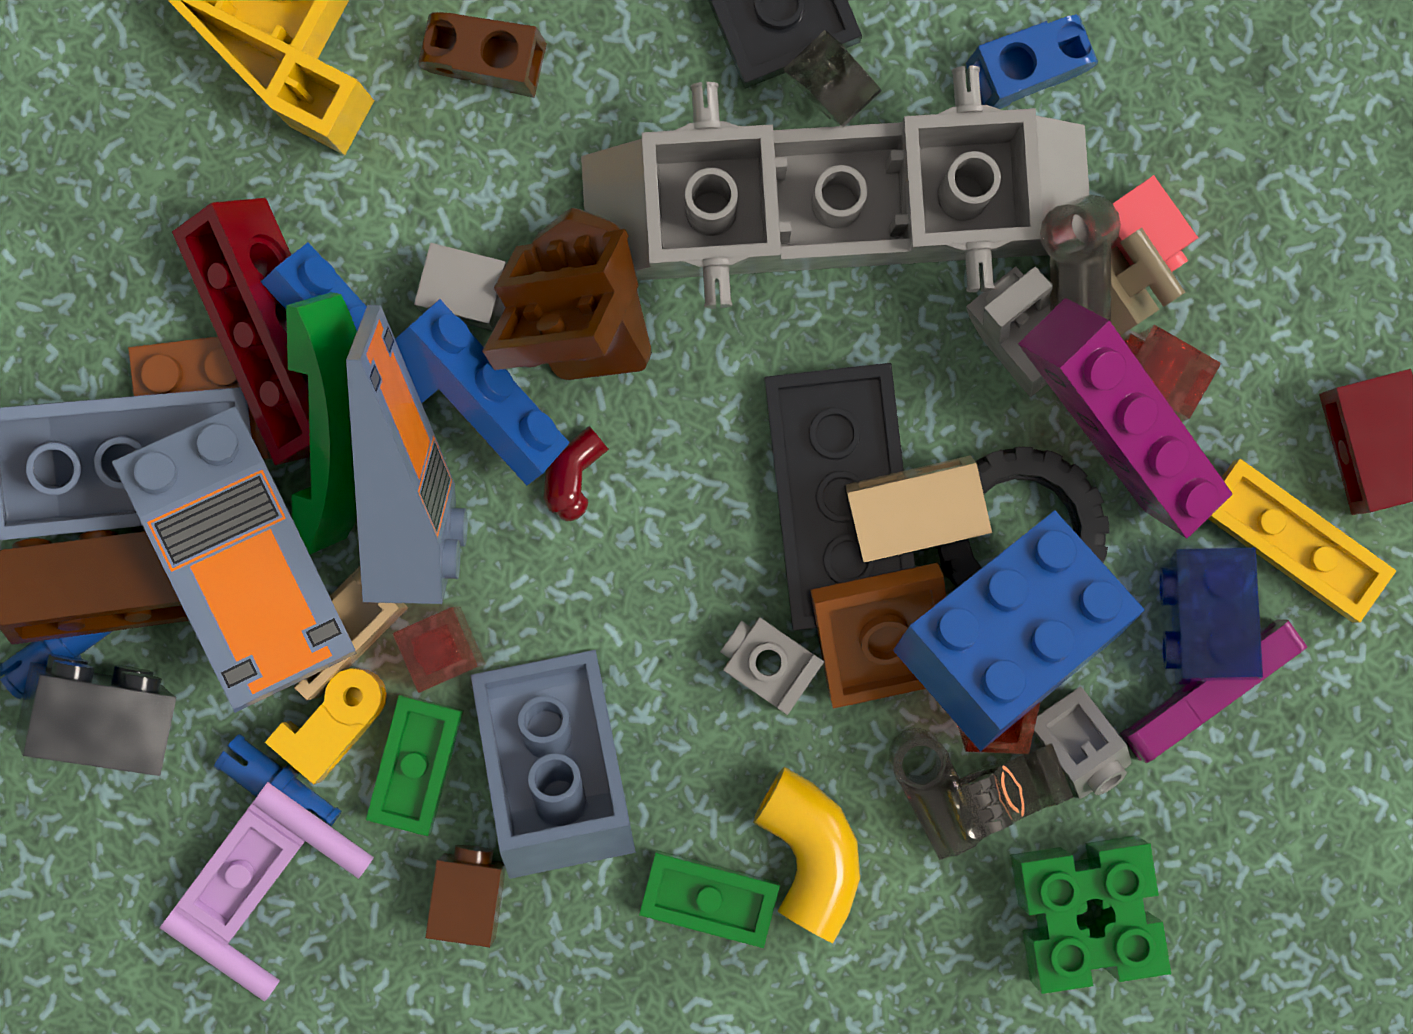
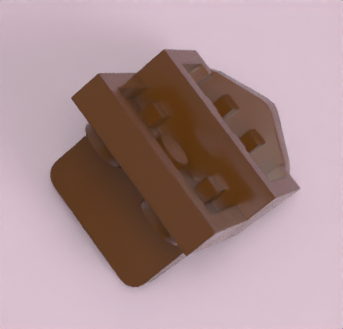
(571, 302)

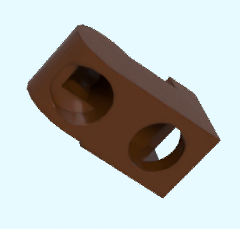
(483, 51)

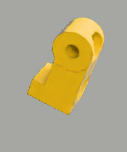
(350, 707)

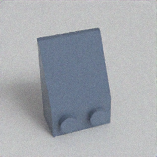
(551, 764)

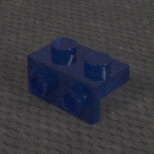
(1212, 615)

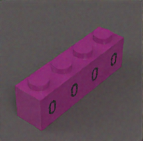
(1125, 416)

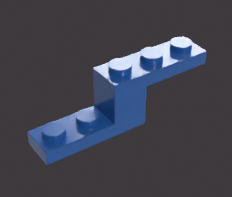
(446, 358)

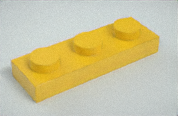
(1301, 543)

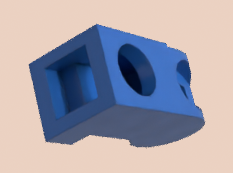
(1032, 60)

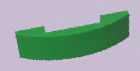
(318, 345)

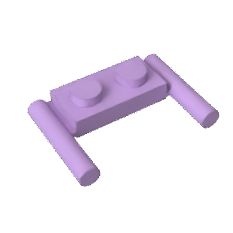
(243, 874)

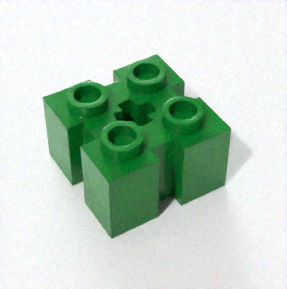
(1121, 940)

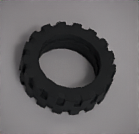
(1052, 472)

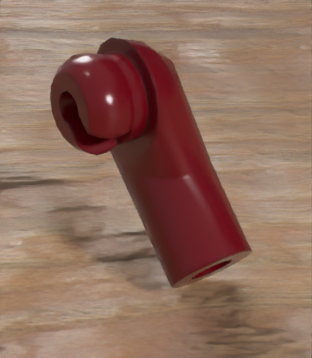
(564, 475)

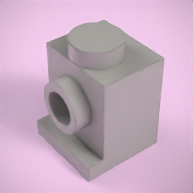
(795, 670)

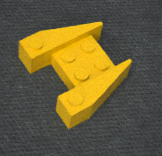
(277, 55)

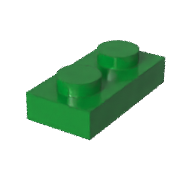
(414, 765)
(709, 899)

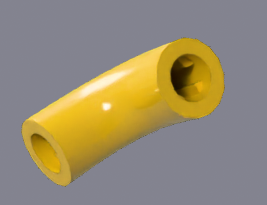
(823, 852)

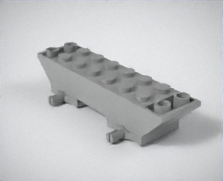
(839, 197)

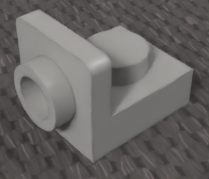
(1085, 744)

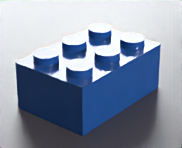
(1017, 629)

